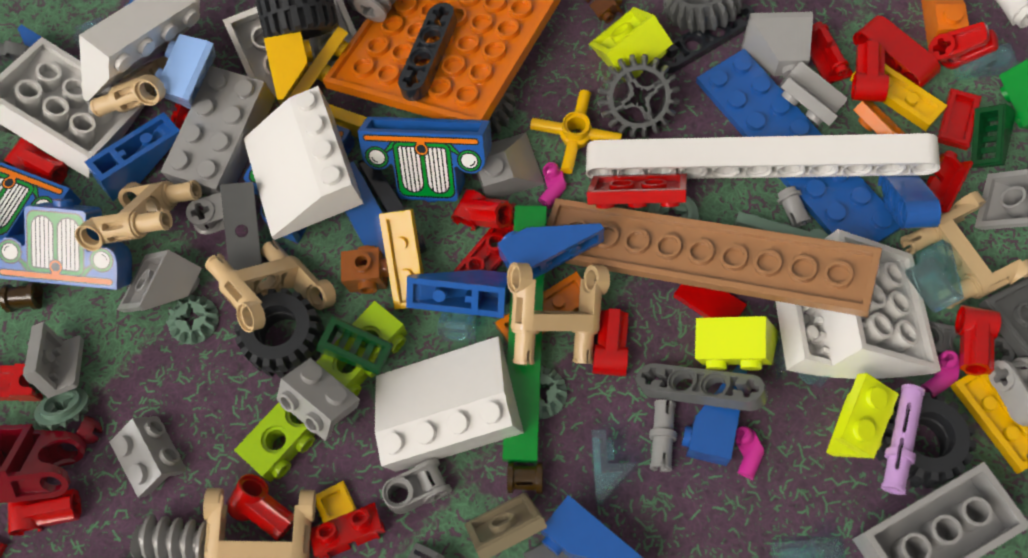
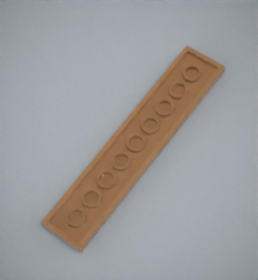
(728, 257)

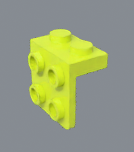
(863, 419)

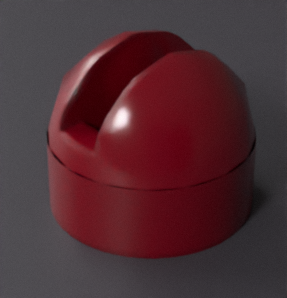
(86, 428)

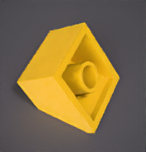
(288, 62)

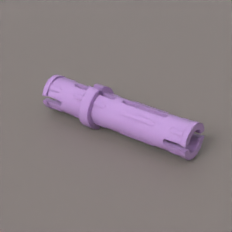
(896, 479)

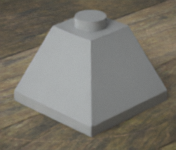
(779, 40)
(510, 168)
(1005, 201)
(160, 280)

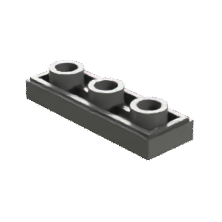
(240, 209)

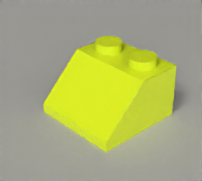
(634, 34)
(735, 342)

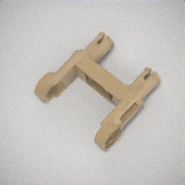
(133, 91)
(134, 220)
(281, 272)
(975, 275)
(528, 323)
(216, 546)

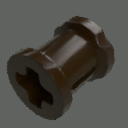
(21, 296)
(525, 477)

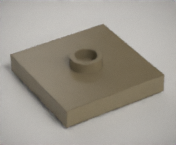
(505, 526)

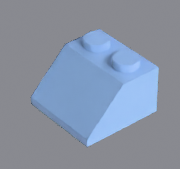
(185, 68)

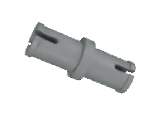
(663, 435)

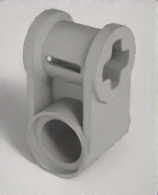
(213, 214)
(1014, 390)
(418, 487)

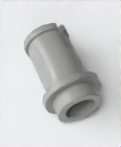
(793, 206)

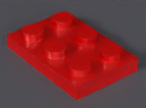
(637, 190)

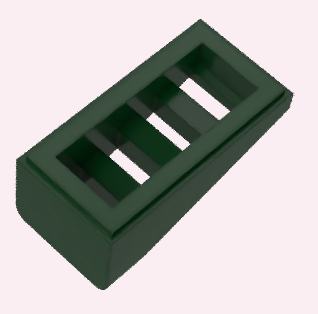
(982, 118)
(348, 330)

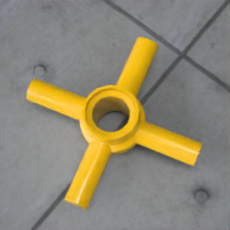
(574, 121)

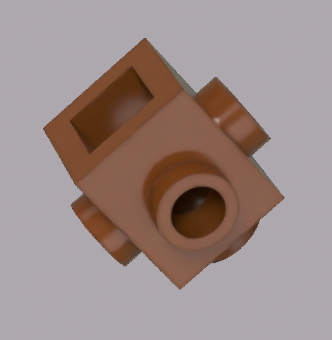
(364, 270)

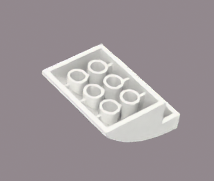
(886, 344)

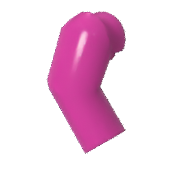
(555, 184)
(947, 376)
(751, 450)

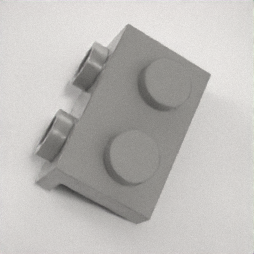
(814, 93)
(51, 362)
(316, 398)
(146, 454)

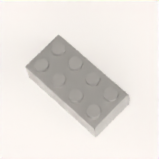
(211, 138)
(953, 521)

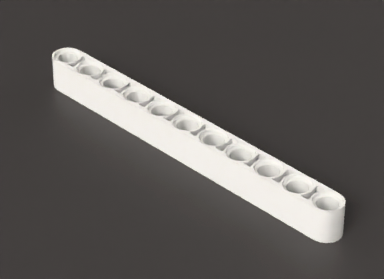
(768, 156)

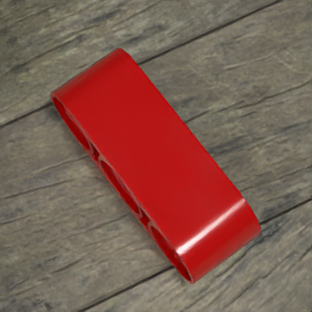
(901, 51)

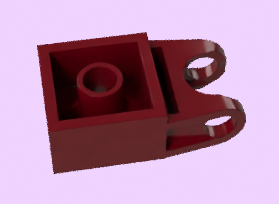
(31, 458)

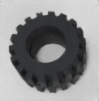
(292, 16)
(294, 351)
(953, 439)

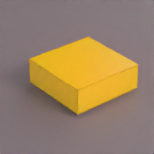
(334, 502)

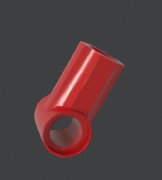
(870, 80)
(35, 161)
(478, 210)
(977, 334)
(611, 350)
(251, 502)
(43, 512)

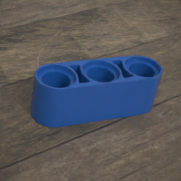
(910, 201)

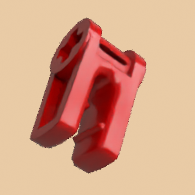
(963, 45)

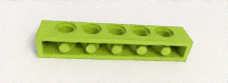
(258, 444)

